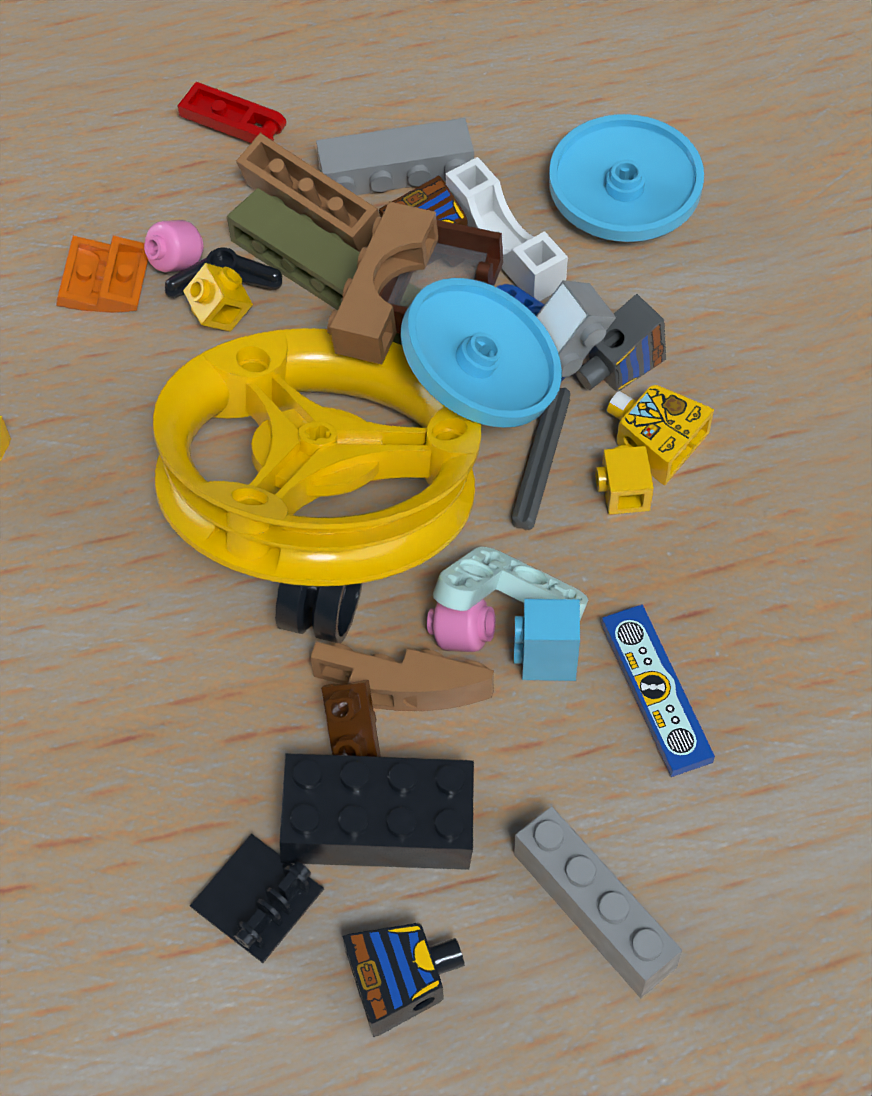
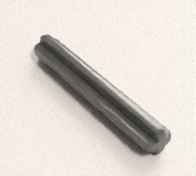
(540, 461)

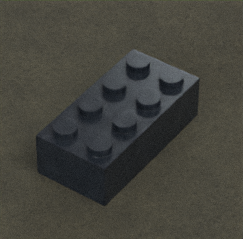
(377, 811)

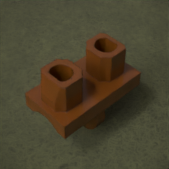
(351, 719)

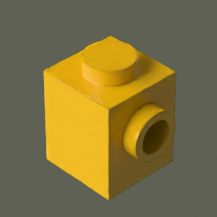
(625, 479)

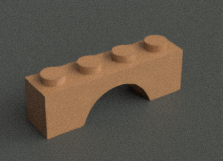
(399, 244)

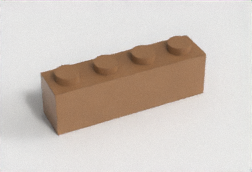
(308, 191)

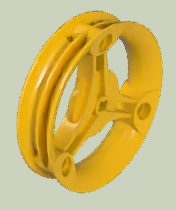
(311, 454)

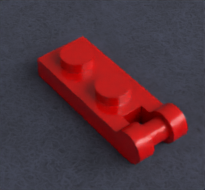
(229, 113)

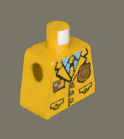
(665, 424)

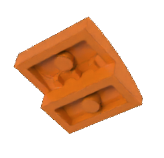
(103, 275)

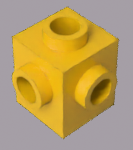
(218, 297)

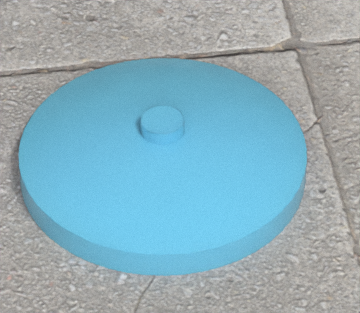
(626, 177)
(481, 352)

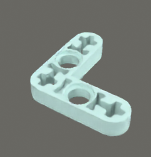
(488, 569)

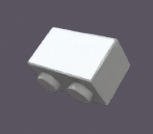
(576, 322)

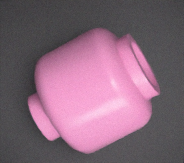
(173, 245)
(462, 629)

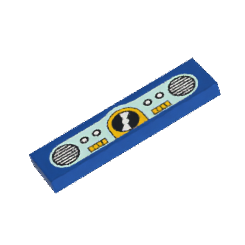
(657, 691)

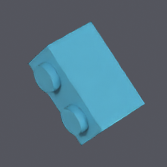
(548, 639)

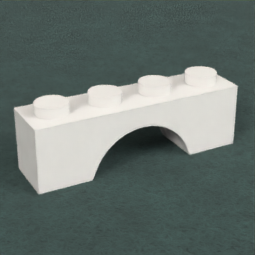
(529, 260)

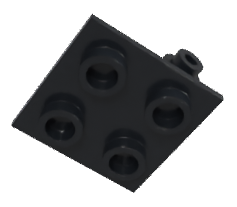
(257, 898)

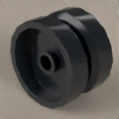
(324, 607)

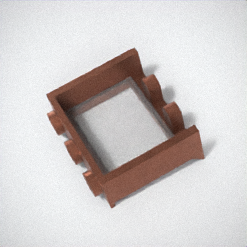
(458, 254)

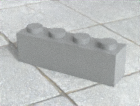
(395, 156)
(597, 902)

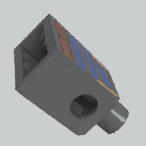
(629, 348)

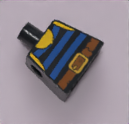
(398, 972)

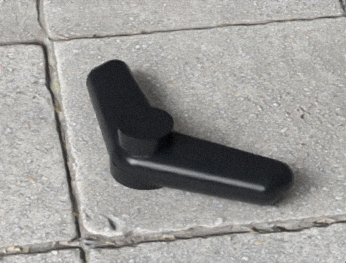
(249, 270)

